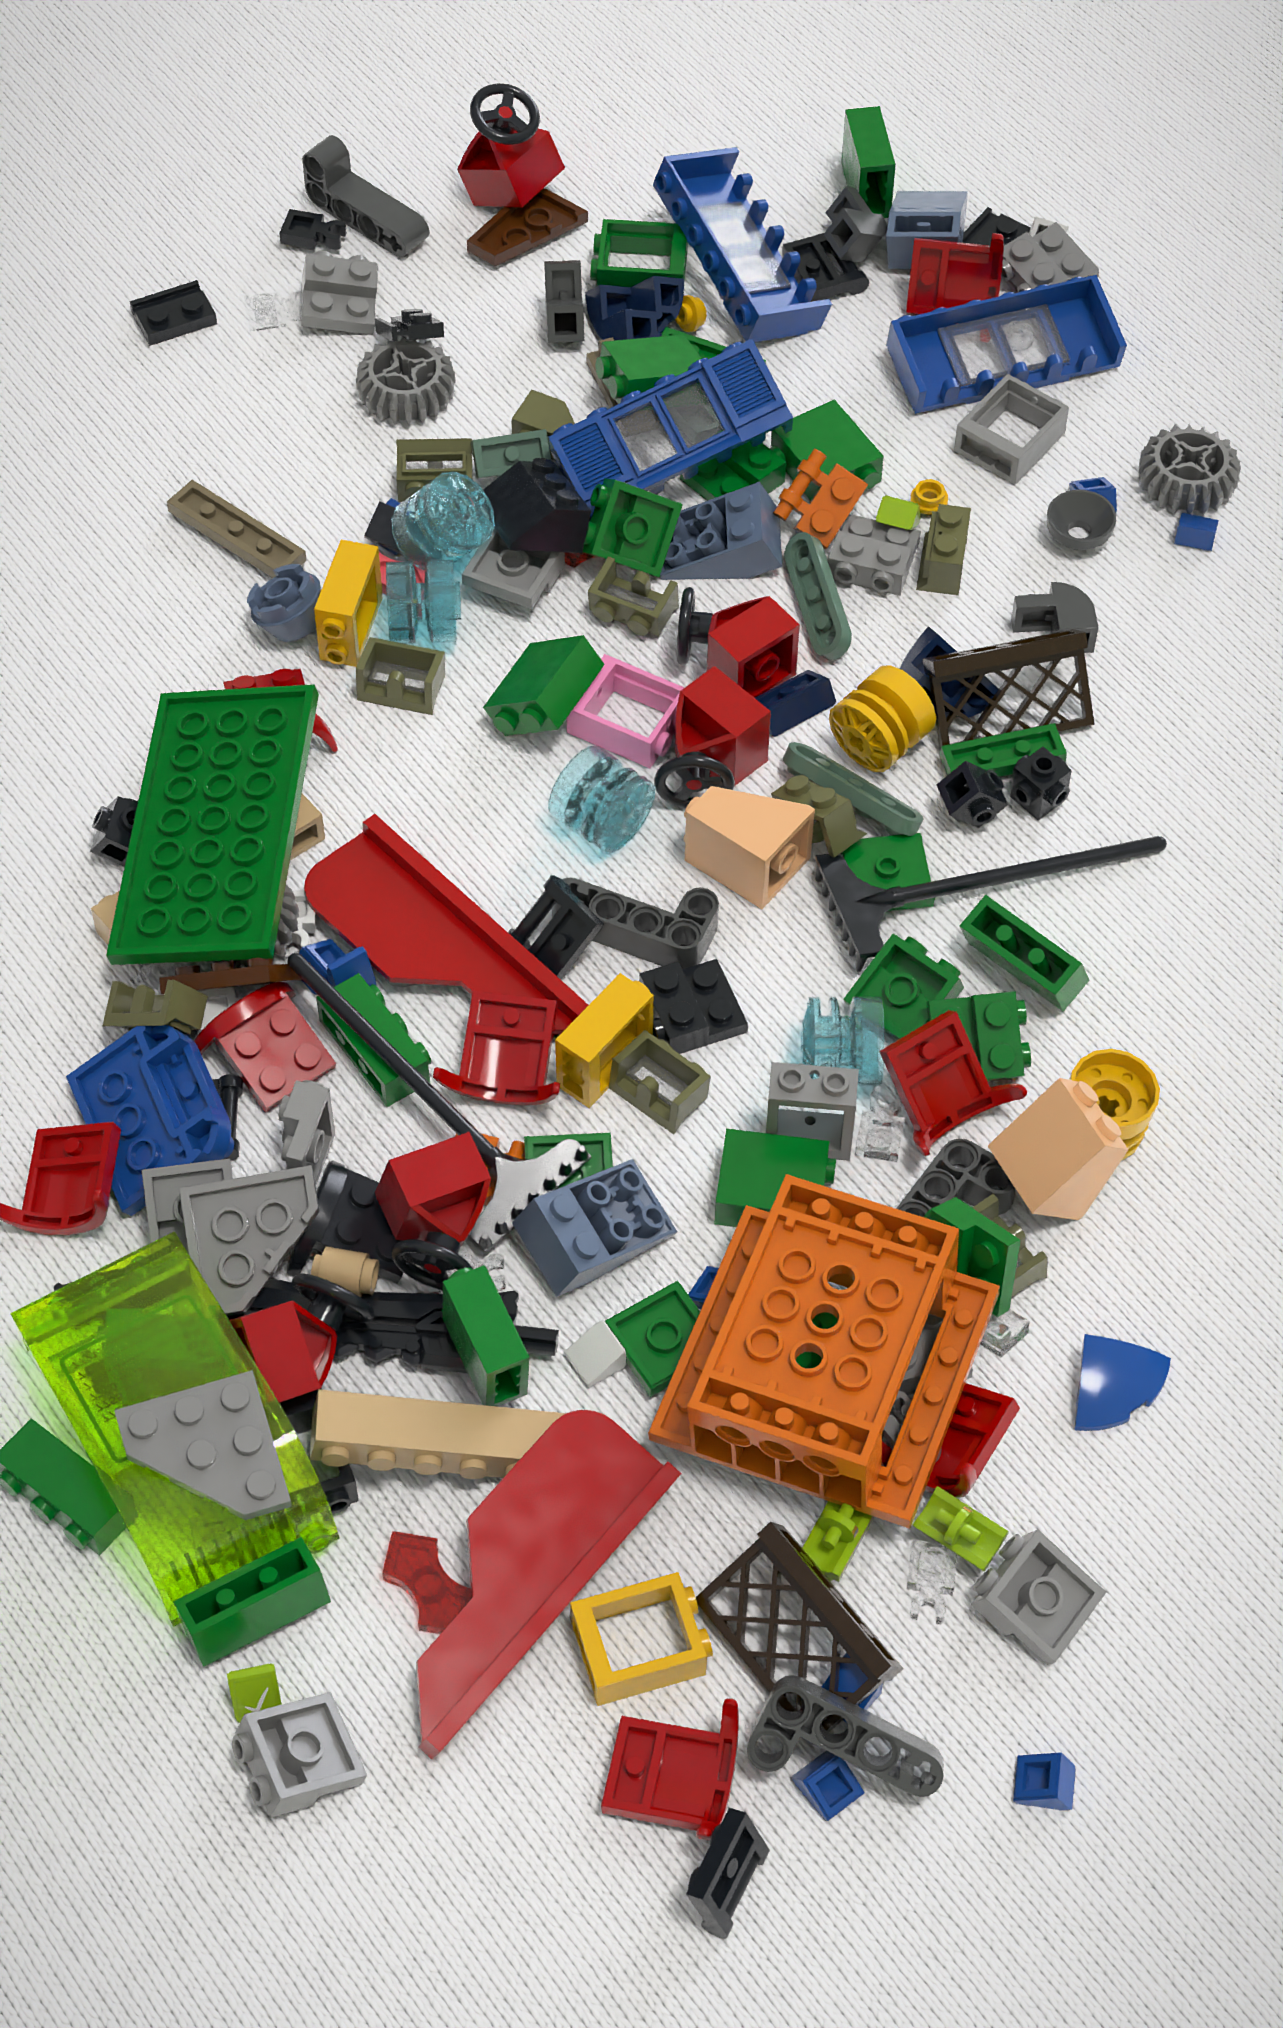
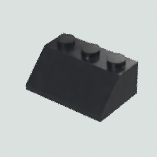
(538, 508)

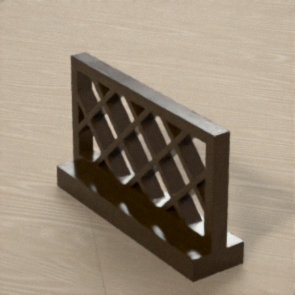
(1012, 656)
(817, 1595)

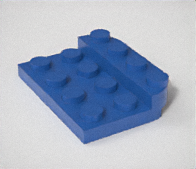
(161, 1101)

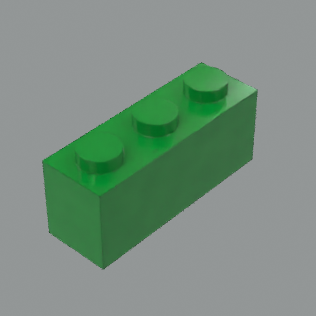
(1024, 953)
(371, 1005)
(60, 1487)
(252, 1601)

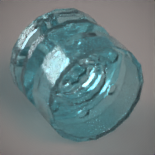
(443, 520)
(601, 799)
(845, 1040)

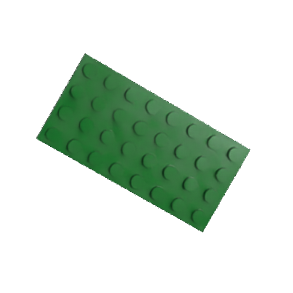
(214, 826)

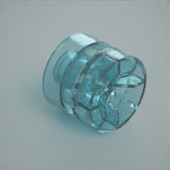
(431, 601)

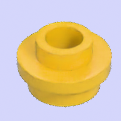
(691, 314)
(929, 495)

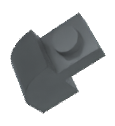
(853, 226)
(564, 301)
(1058, 611)

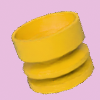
(882, 718)
(1124, 1090)

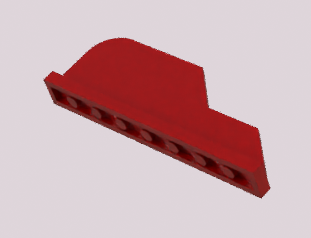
(422, 924)
(531, 1555)

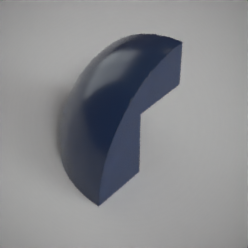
(635, 310)
(930, 645)

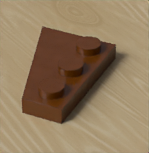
(524, 228)
(228, 975)

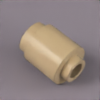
(347, 1269)

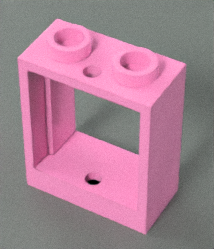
(639, 686)

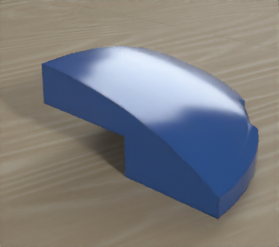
(1116, 1381)

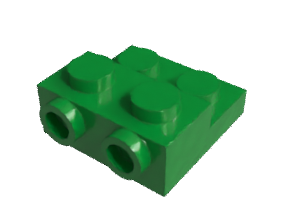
(743, 469)
(631, 526)
(905, 983)
(992, 1029)
(983, 1248)

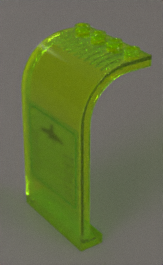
(145, 1334)

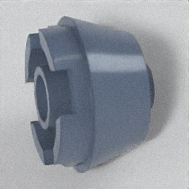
(286, 603)

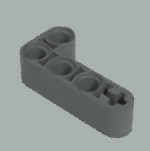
(357, 202)
(665, 929)
(966, 1184)
(847, 1745)

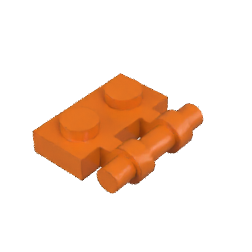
(831, 503)

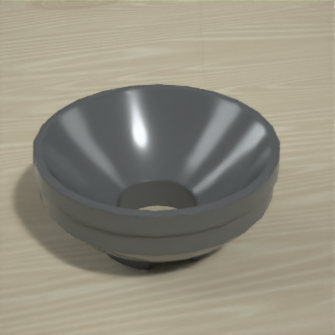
(1081, 510)

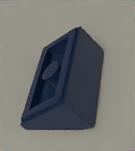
(797, 700)

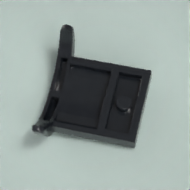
(349, 1221)

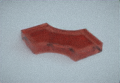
(415, 1567)

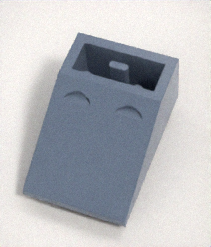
(924, 216)
(726, 538)
(592, 1226)

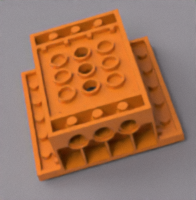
(821, 1427)

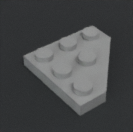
(246, 1229)
(211, 1444)

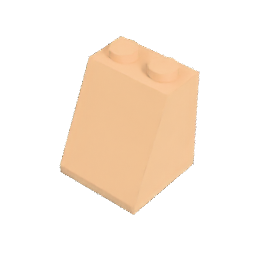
(748, 841)
(1060, 1150)

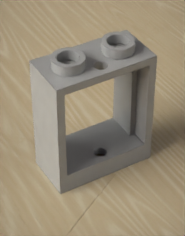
(998, 453)
(833, 1090)

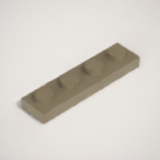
(234, 529)

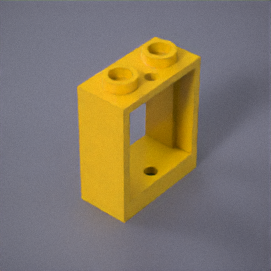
(348, 603)
(600, 1034)
(651, 1675)

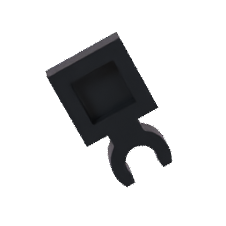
(309, 228)

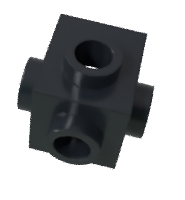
(1040, 782)
(972, 794)
(114, 829)

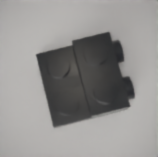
(693, 1005)

